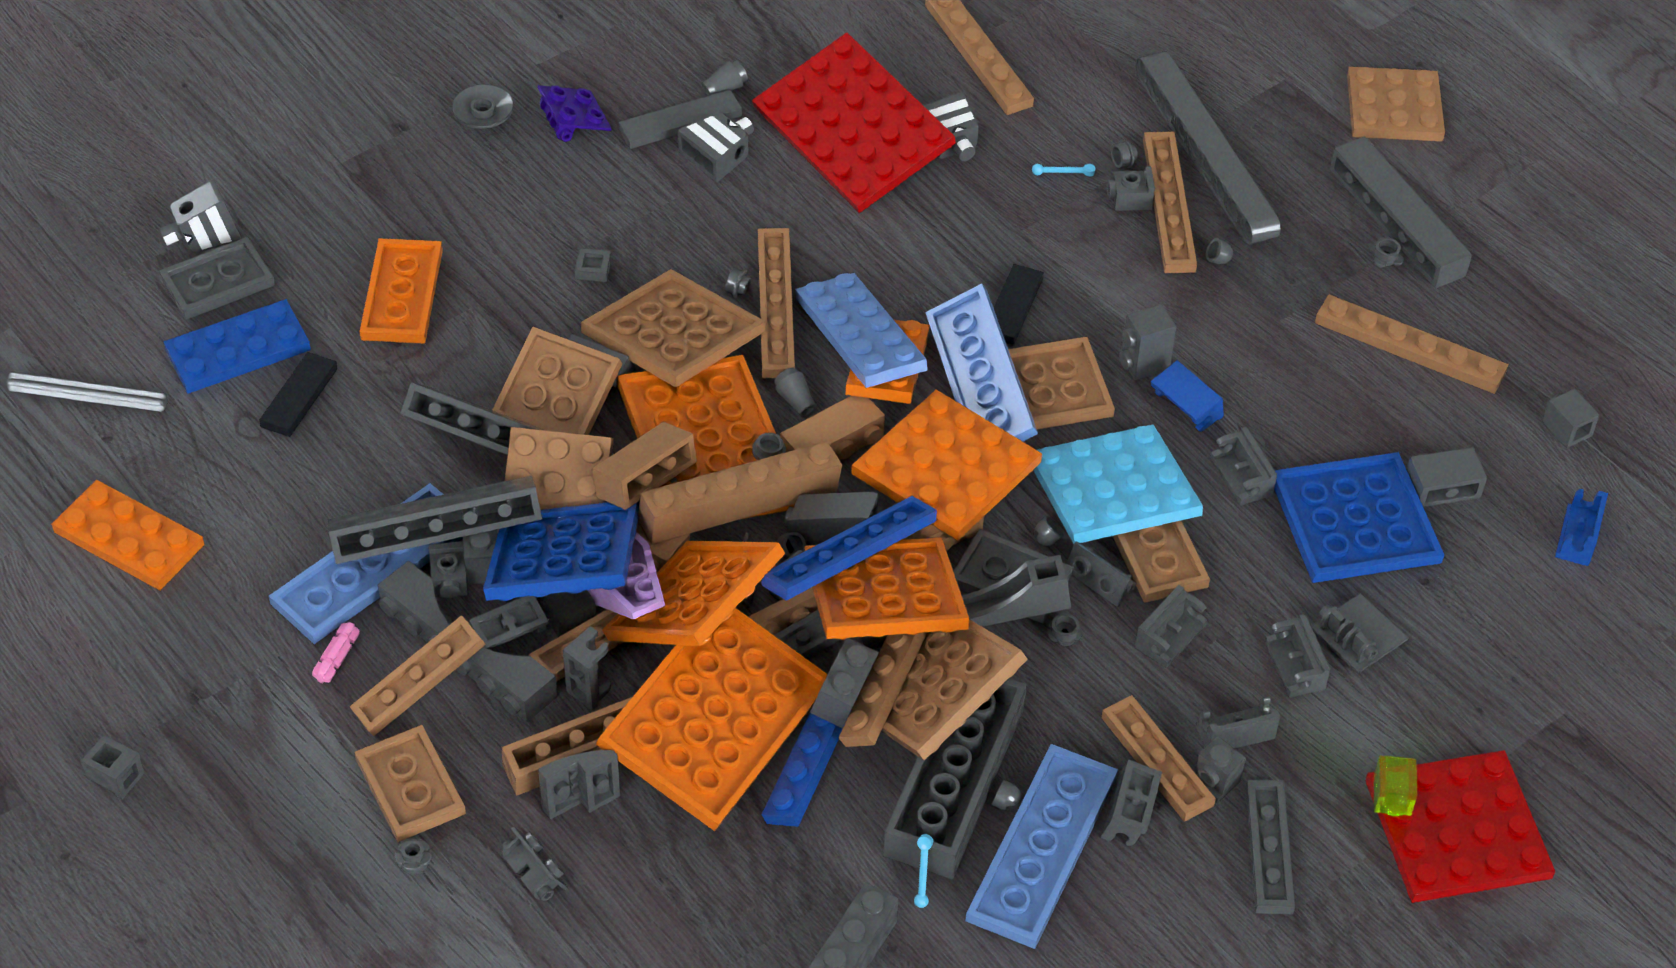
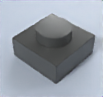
(593, 265)

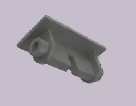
(1099, 574)
(543, 873)

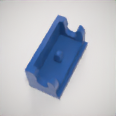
(1189, 395)
(1581, 528)

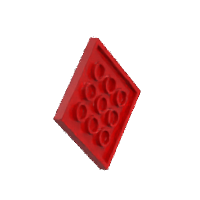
(1466, 830)

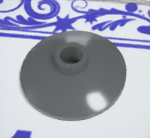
(482, 106)

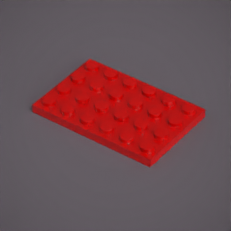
(853, 122)

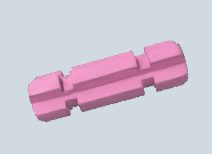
(335, 652)

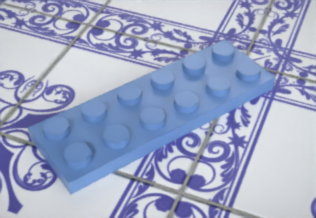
(860, 330)
(980, 362)
(334, 593)
(1042, 846)

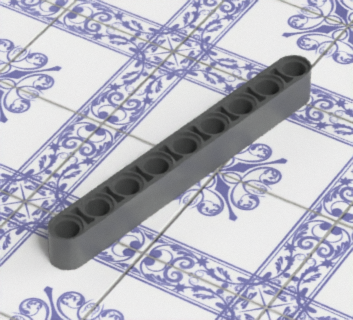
(1208, 148)

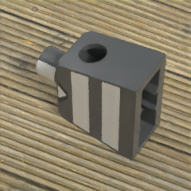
(959, 119)
(715, 144)
(201, 220)

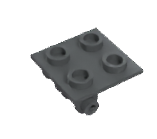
(1358, 632)

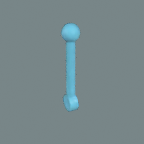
(1087, 170)
(924, 843)

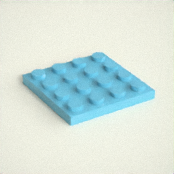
(1115, 484)

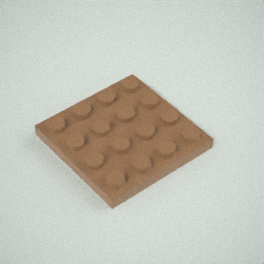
(673, 327)
(948, 684)

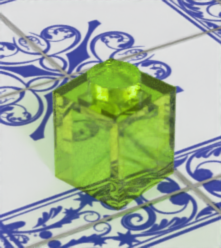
(1395, 785)

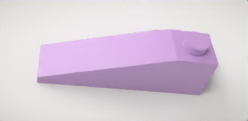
(642, 588)

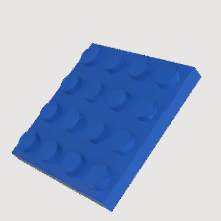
(1356, 517)
(563, 552)

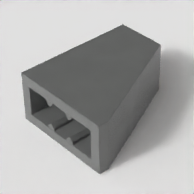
(826, 515)

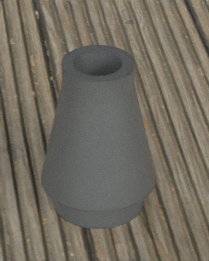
(728, 77)
(795, 390)

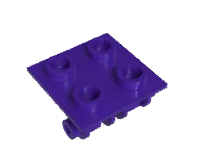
(570, 110)

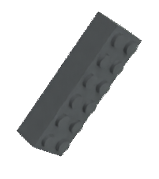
(953, 785)

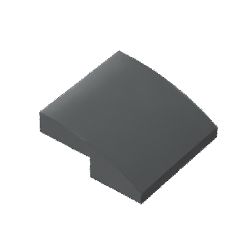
(578, 779)

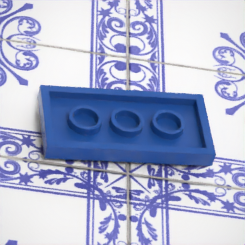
(237, 346)

